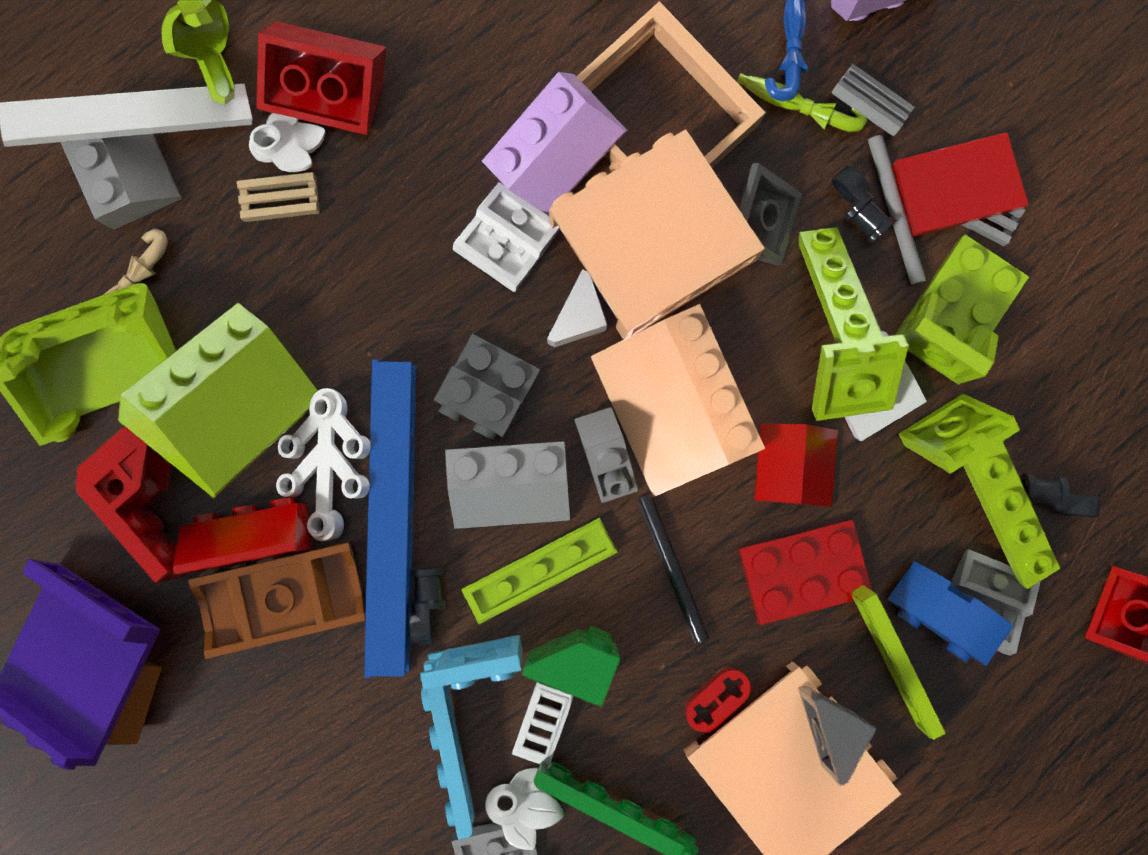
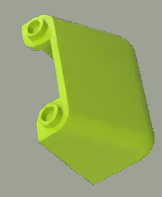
(81, 359)

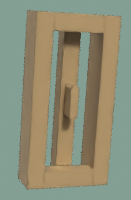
(246, 199)

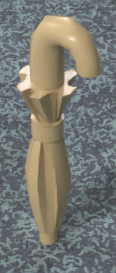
(141, 267)

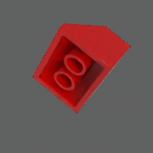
(319, 76)
(243, 536)

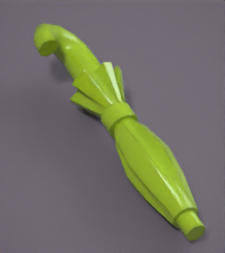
(821, 112)

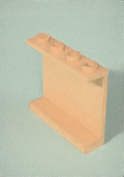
(656, 231)
(773, 779)

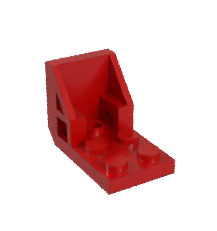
(118, 488)

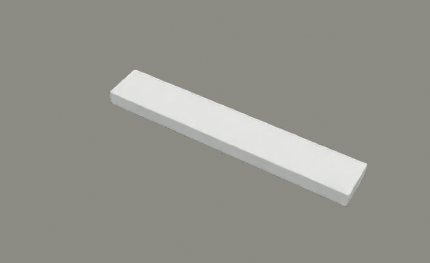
(119, 115)

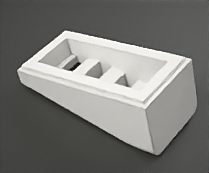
(556, 729)

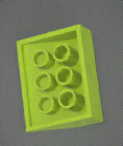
(219, 400)

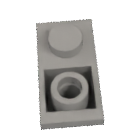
(606, 454)

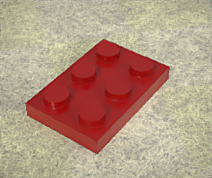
(804, 571)

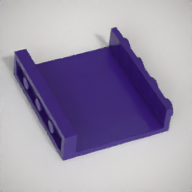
(72, 666)

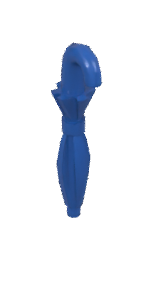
(793, 63)

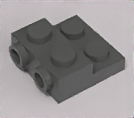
(486, 387)

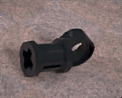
(864, 211)
(1057, 496)
(427, 596)

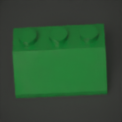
(576, 664)

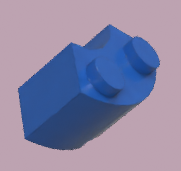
(961, 620)

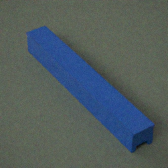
(390, 519)

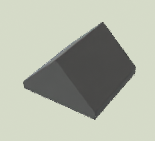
(769, 210)
(837, 734)

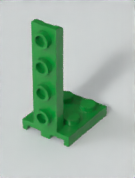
(622, 816)

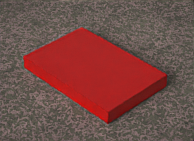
(960, 184)

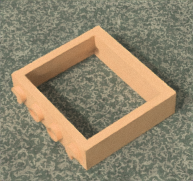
(695, 60)

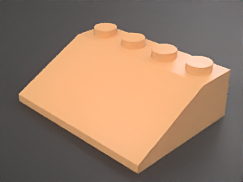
(677, 401)

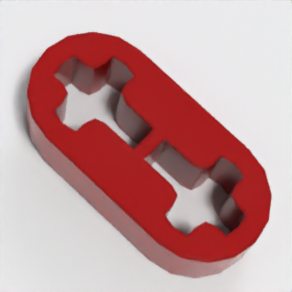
(724, 706)

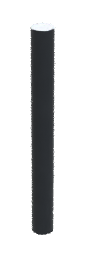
(673, 568)

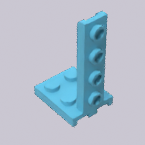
(460, 669)

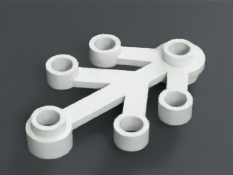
(325, 459)

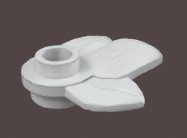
(289, 142)
(530, 809)

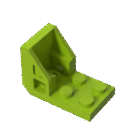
(960, 310)

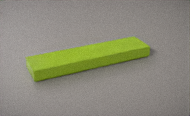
(539, 570)
(897, 662)

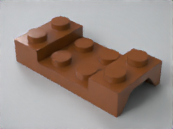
(279, 599)

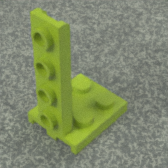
(863, 366)
(973, 437)

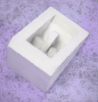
(580, 314)

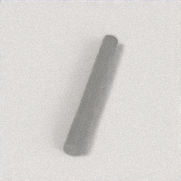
(896, 209)

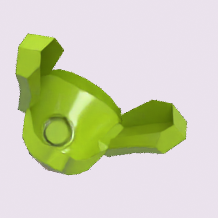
(200, 32)

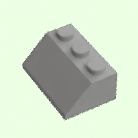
(122, 177)
(508, 484)

